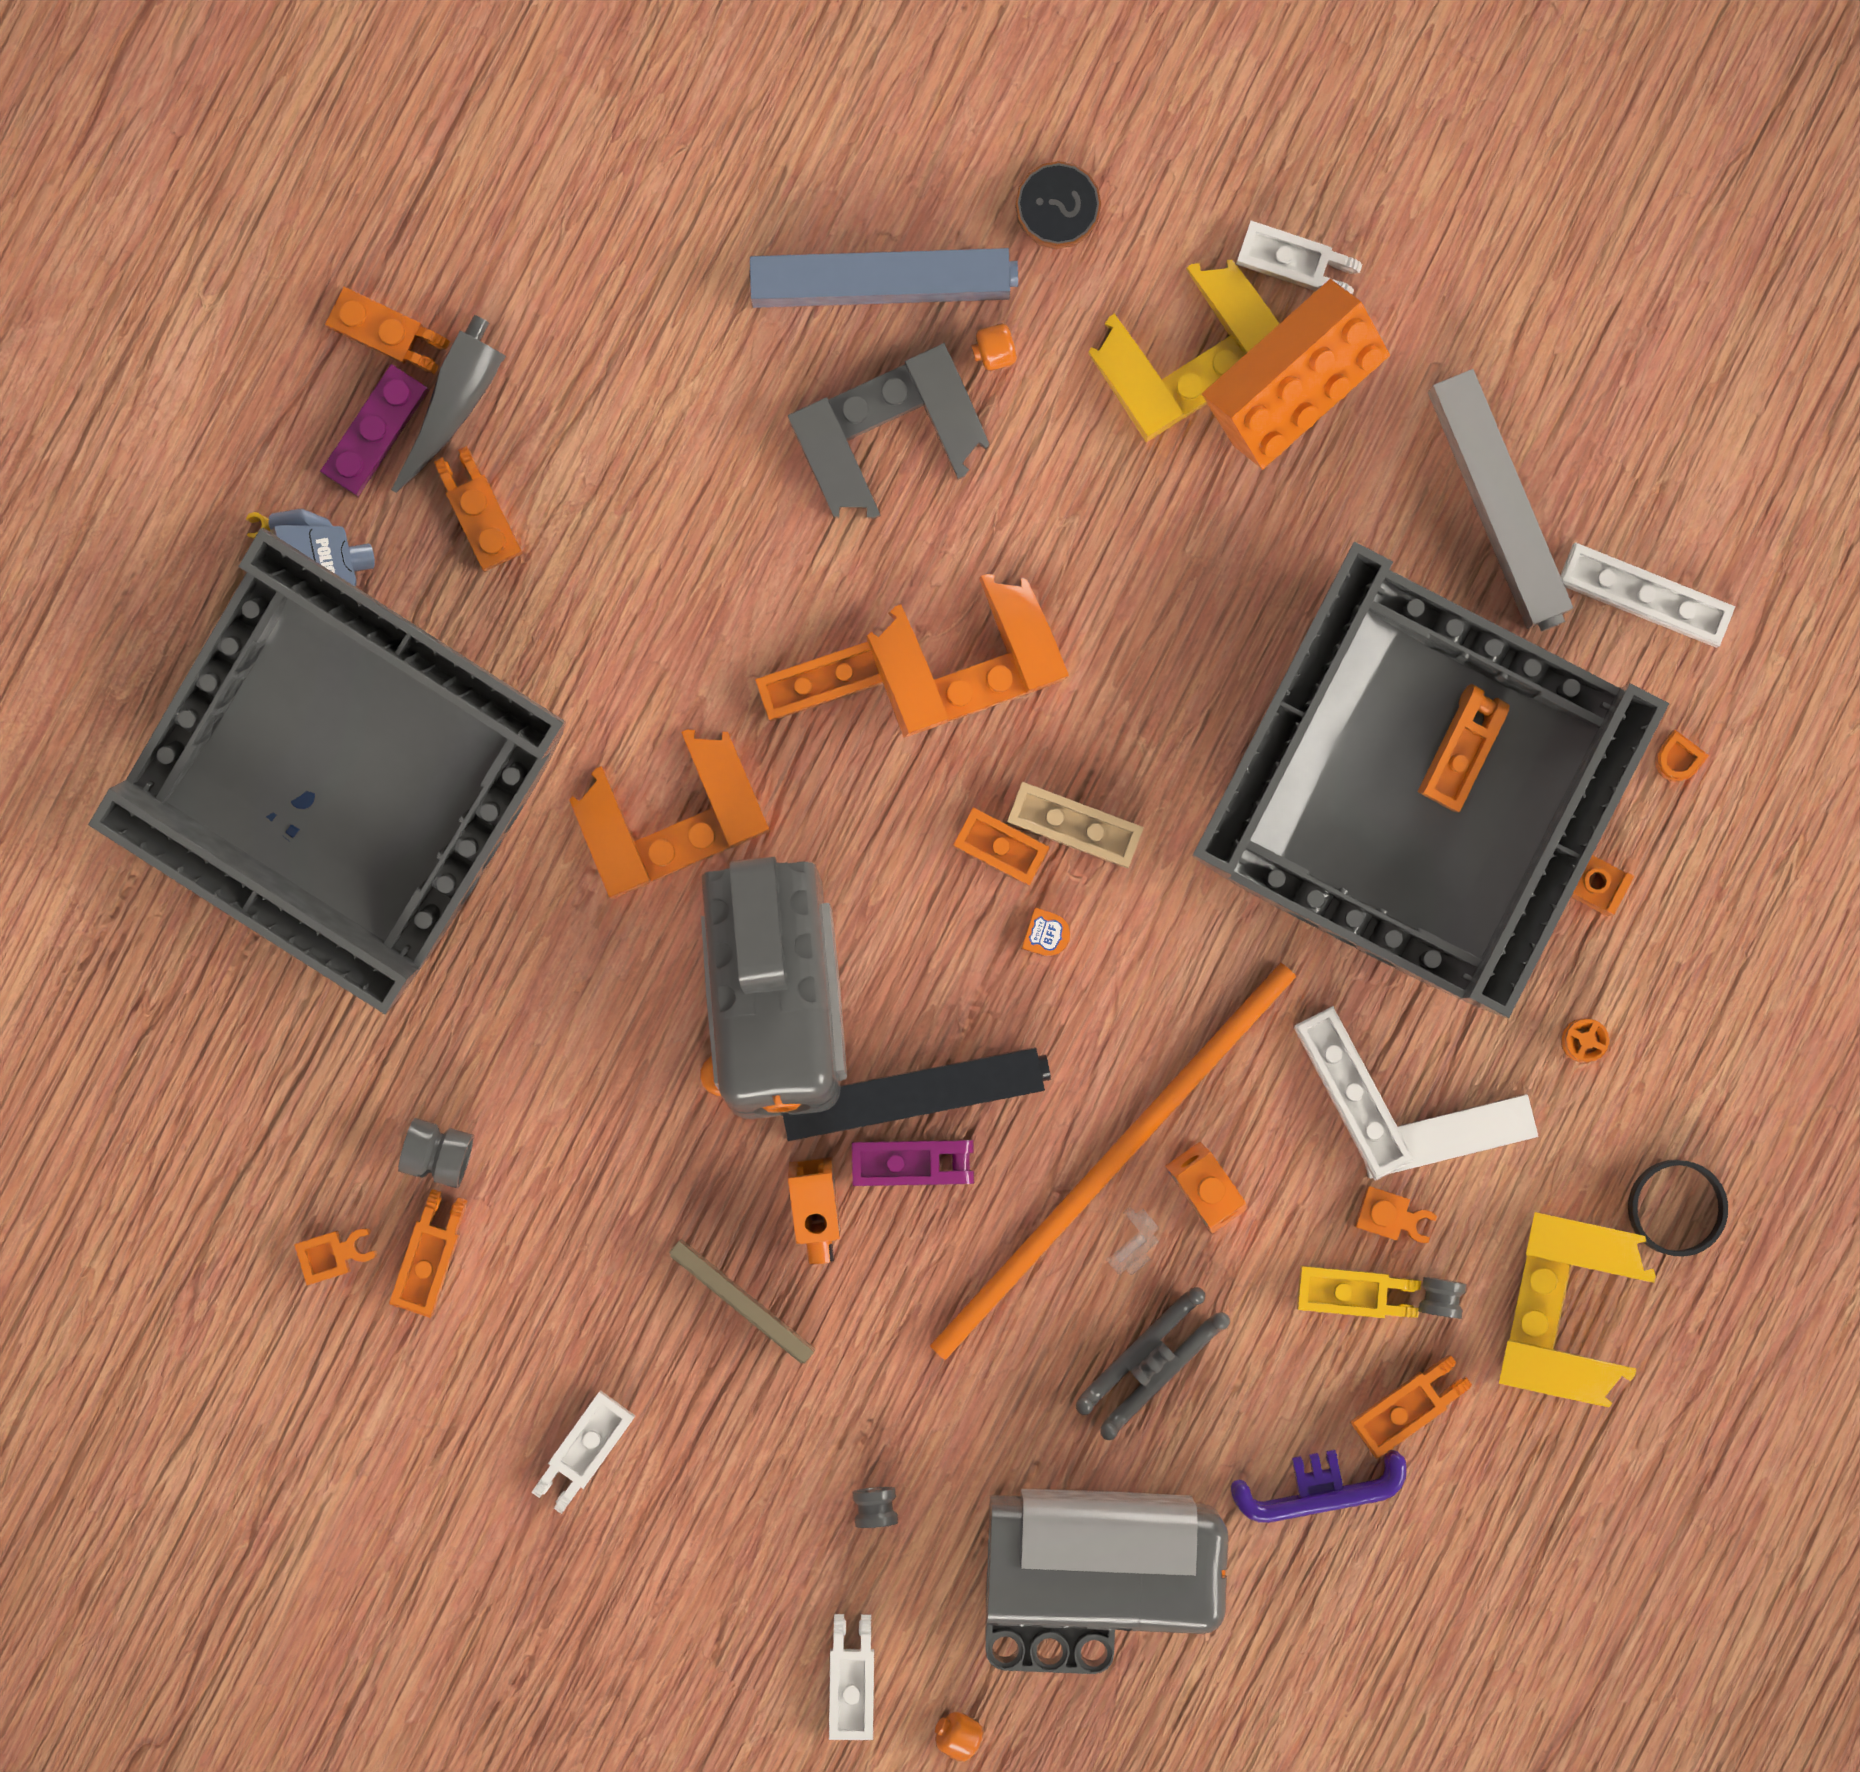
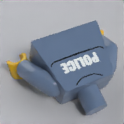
(318, 540)

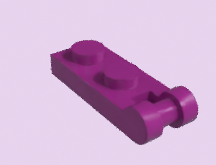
(910, 1163)

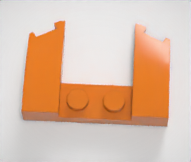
(926, 703)
(631, 863)

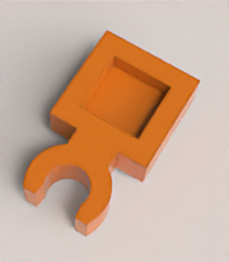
(1387, 1215)
(328, 1255)

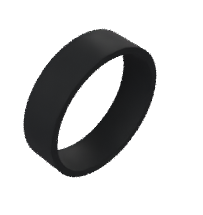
(1722, 1207)

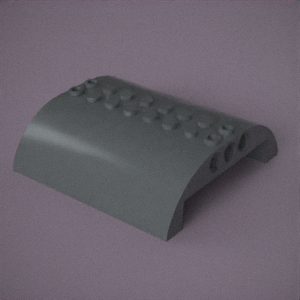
(395, 734)
(1331, 806)

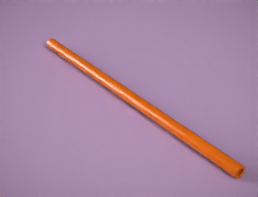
(1112, 1161)

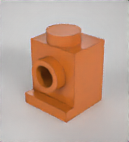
(1610, 895)

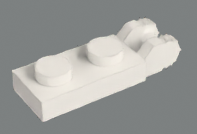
(1292, 257)
(586, 1447)
(851, 1684)

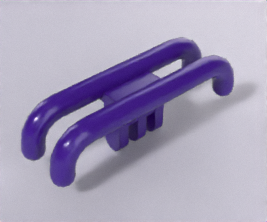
(1322, 1490)

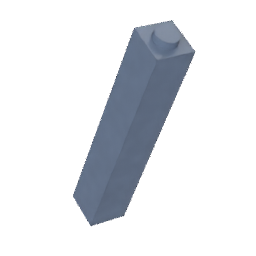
(882, 277)

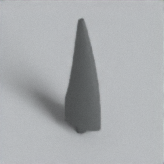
(457, 391)

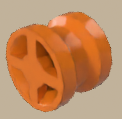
(1592, 1043)

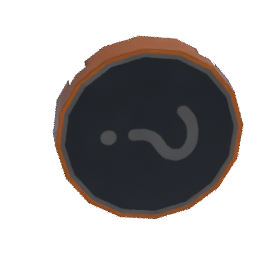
(1058, 205)

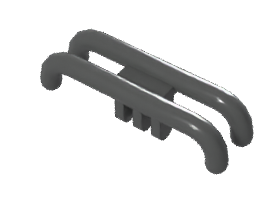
(1151, 1362)

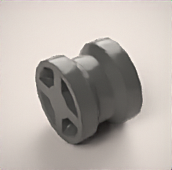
(1442, 1297)
(875, 1507)

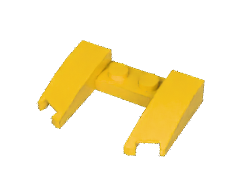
(1161, 403)
(1530, 1351)

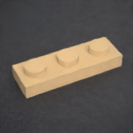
(1075, 825)

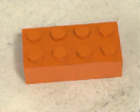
(1296, 373)

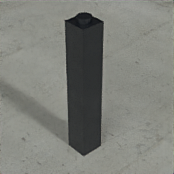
(925, 1092)

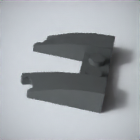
(922, 381)

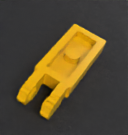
(1352, 1292)

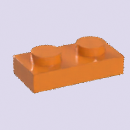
(1001, 846)

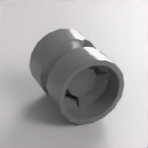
(436, 1153)

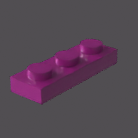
(374, 430)

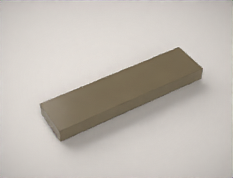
(742, 1301)

